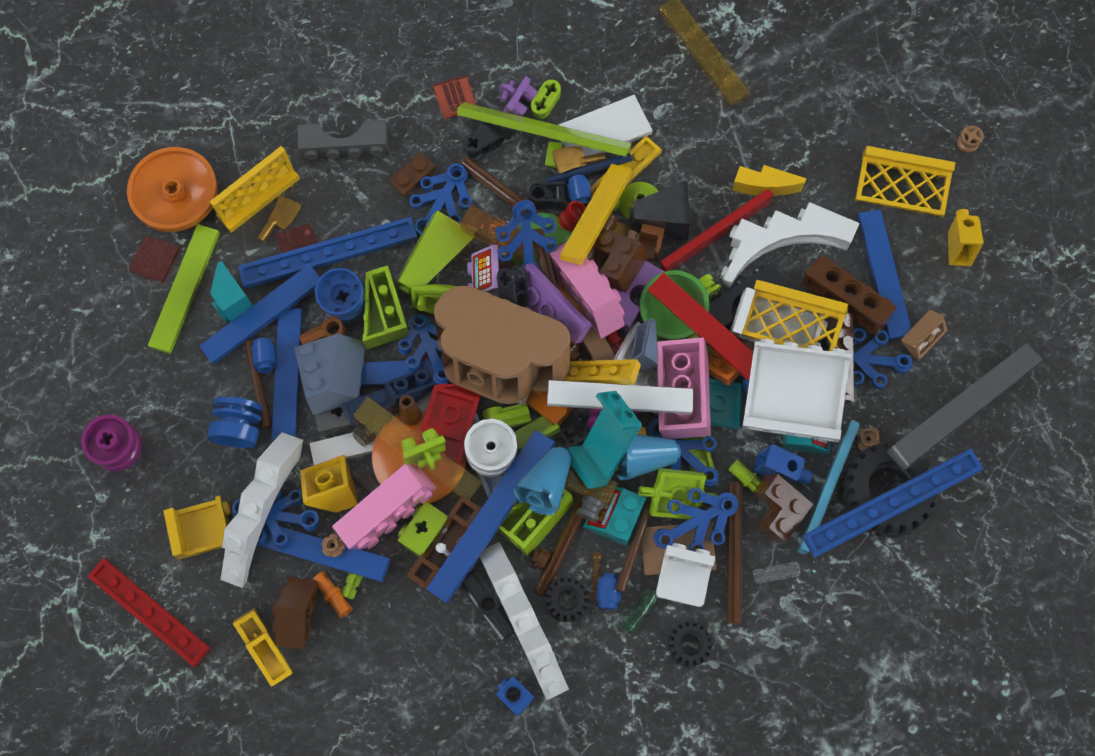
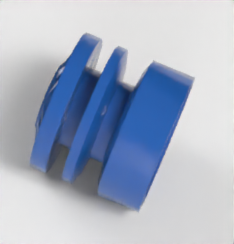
(335, 285)
(235, 422)

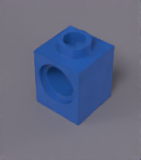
(524, 700)

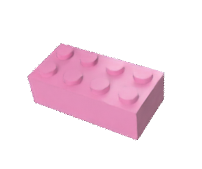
(590, 292)
(686, 366)
(384, 507)

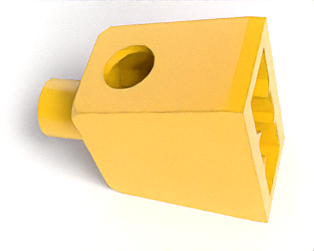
(964, 239)

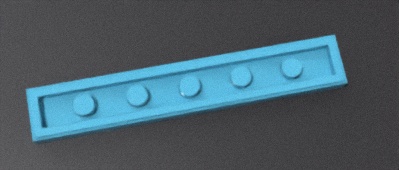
(830, 482)

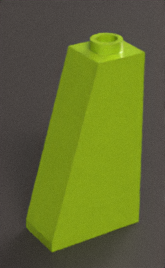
(433, 251)

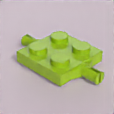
(673, 485)

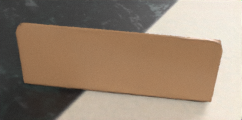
(925, 334)

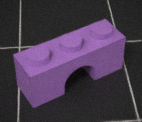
(631, 310)

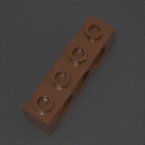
(873, 318)

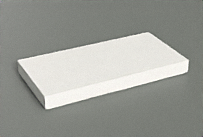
(618, 121)

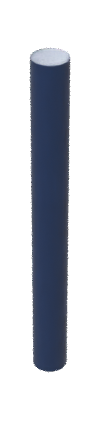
(591, 168)

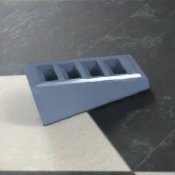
(646, 345)

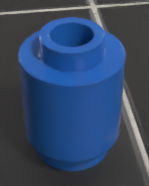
(580, 189)
(263, 355)
(606, 593)

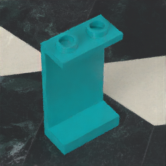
(606, 441)

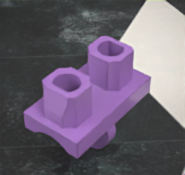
(523, 90)

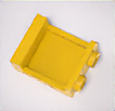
(197, 527)

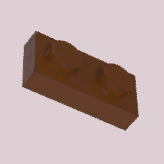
(411, 174)

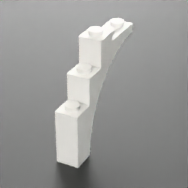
(811, 226)
(255, 503)
(524, 621)

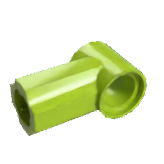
(512, 416)

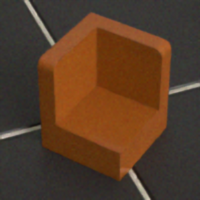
(651, 239)

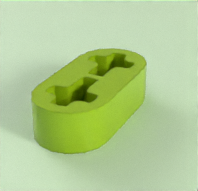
(541, 97)

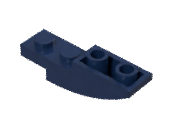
(414, 384)

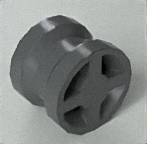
(590, 508)

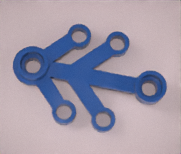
(442, 196)
(526, 234)
(420, 326)
(863, 359)
(685, 446)
(276, 514)
(699, 519)

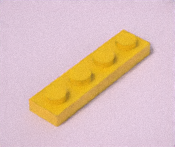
(604, 371)

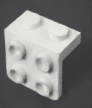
(684, 575)

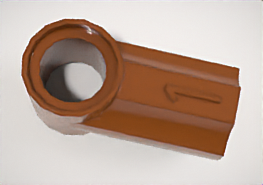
(323, 331)

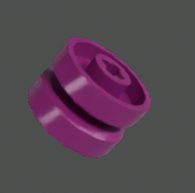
(111, 443)

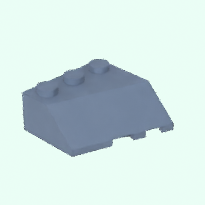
(330, 371)

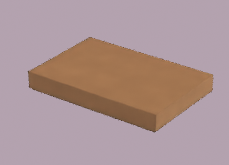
(653, 555)

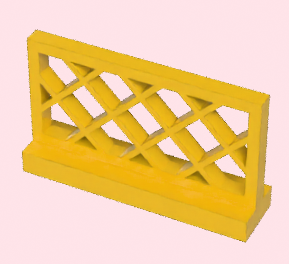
(907, 162)
(254, 198)
(799, 300)

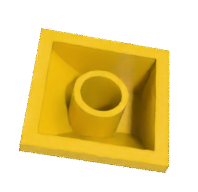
(329, 485)

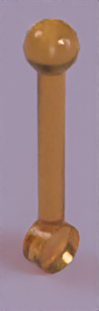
(596, 557)

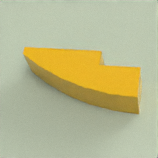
(778, 181)
(262, 647)

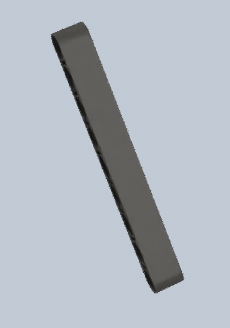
(964, 406)

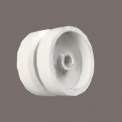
(484, 436)

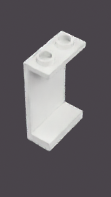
(770, 318)

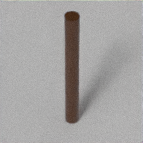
(258, 387)
(633, 549)

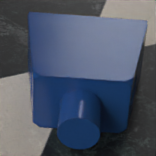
(781, 462)

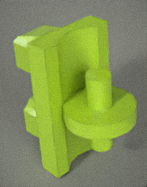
(424, 453)

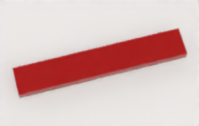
(716, 231)
(703, 324)
(149, 612)

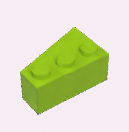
(383, 311)
(527, 528)

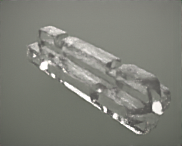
(776, 572)

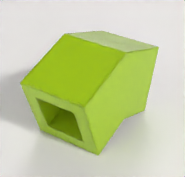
(549, 159)

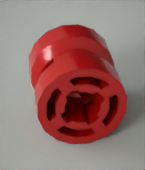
(571, 215)

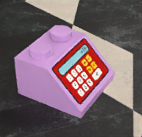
(484, 270)

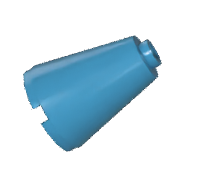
(647, 455)
(545, 482)

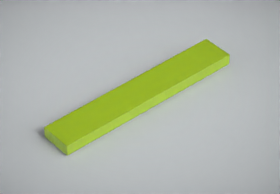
(183, 289)

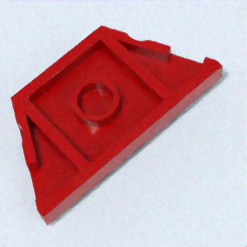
(451, 415)

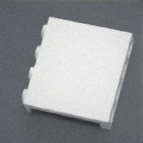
(797, 390)

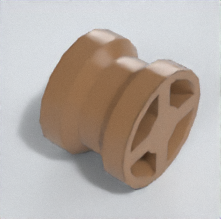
(974, 136)

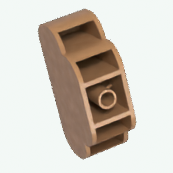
(499, 345)

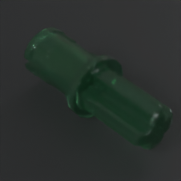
(640, 611)

